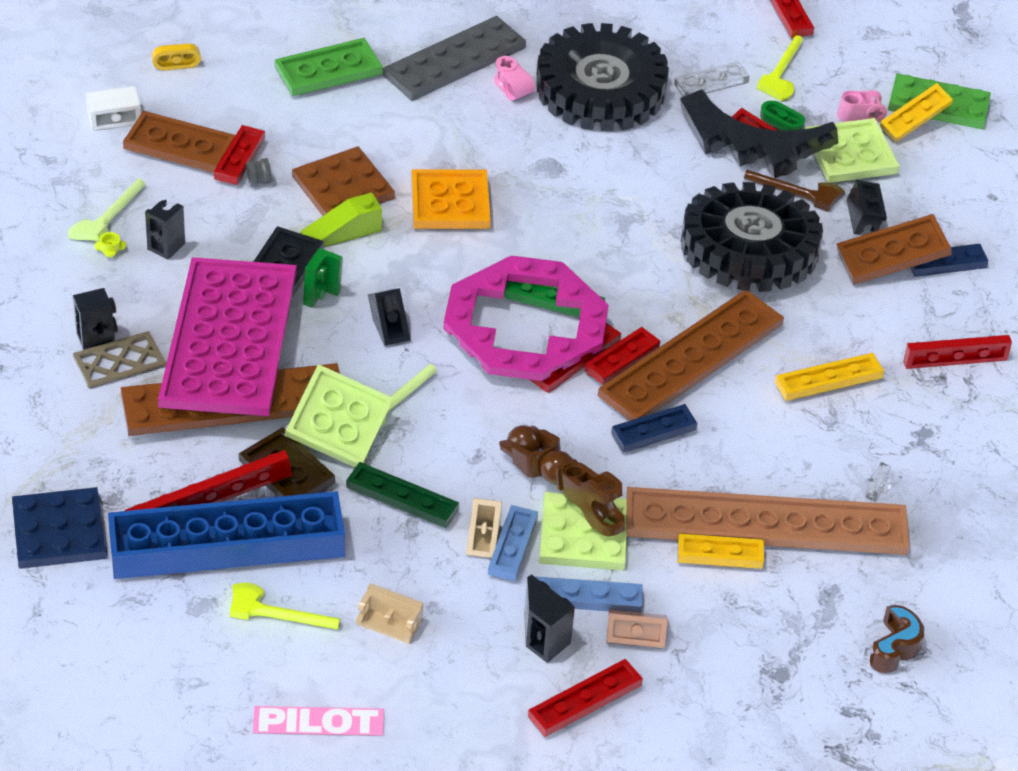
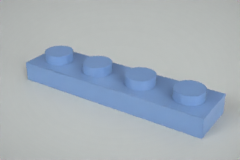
(598, 594)

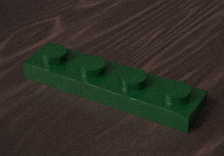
(402, 495)

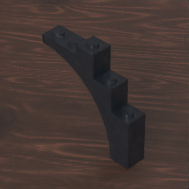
(748, 143)

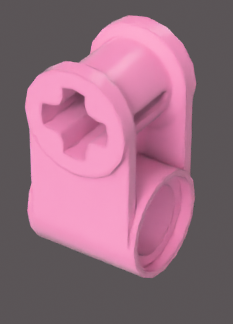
(513, 78)
(860, 104)

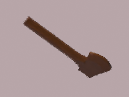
(823, 197)

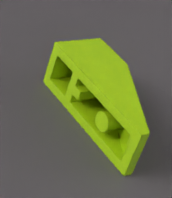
(348, 221)

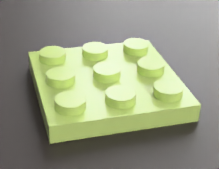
(859, 154)
(338, 416)
(571, 540)

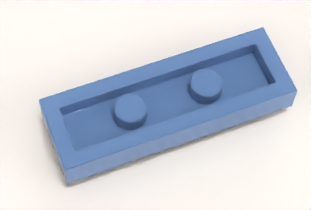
(513, 543)

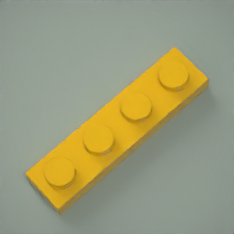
(829, 376)

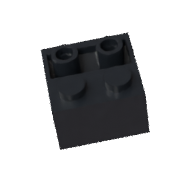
(546, 620)

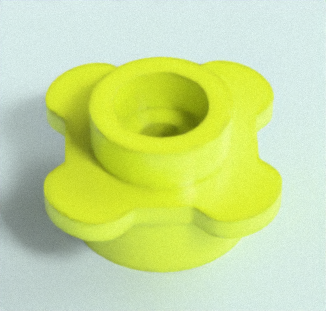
(110, 244)

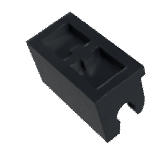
(866, 206)
(165, 229)

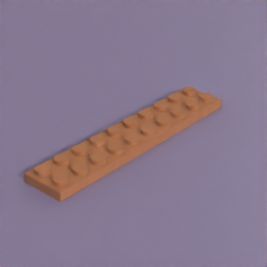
(768, 518)

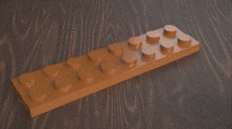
(690, 356)
(145, 417)

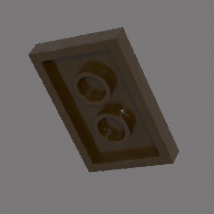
(308, 472)

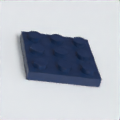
(58, 527)

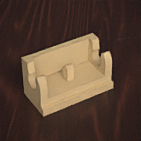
(390, 613)

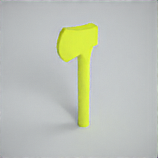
(772, 83)
(246, 604)

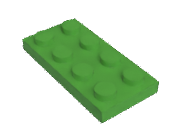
(328, 66)
(968, 104)

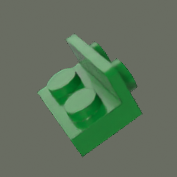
(322, 276)

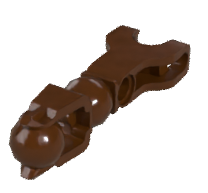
(579, 483)

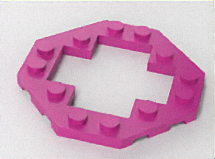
(560, 351)

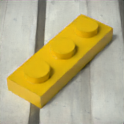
(916, 112)
(720, 551)

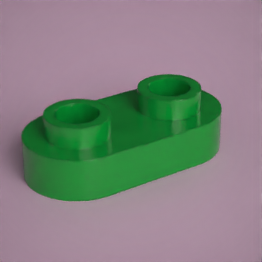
(781, 116)

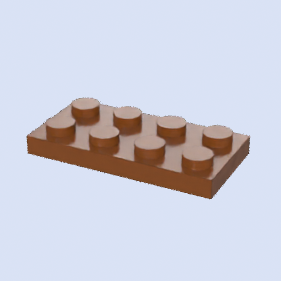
(177, 141)
(893, 249)

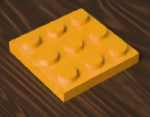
(450, 199)

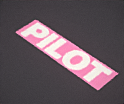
(318, 720)

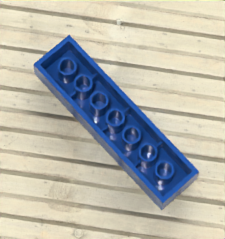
(226, 534)

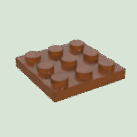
(341, 177)

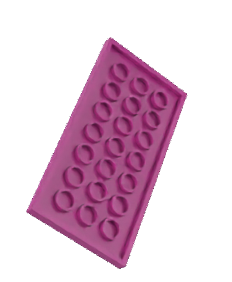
(228, 337)

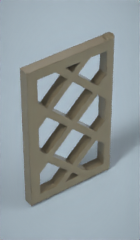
(127, 344)

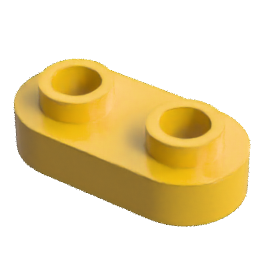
(176, 56)

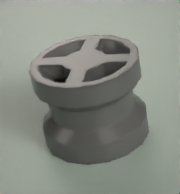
(258, 171)

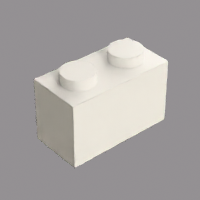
(113, 108)

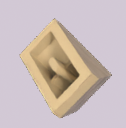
(484, 527)

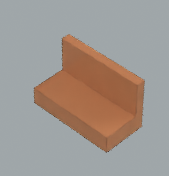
(637, 628)

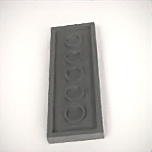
(453, 58)

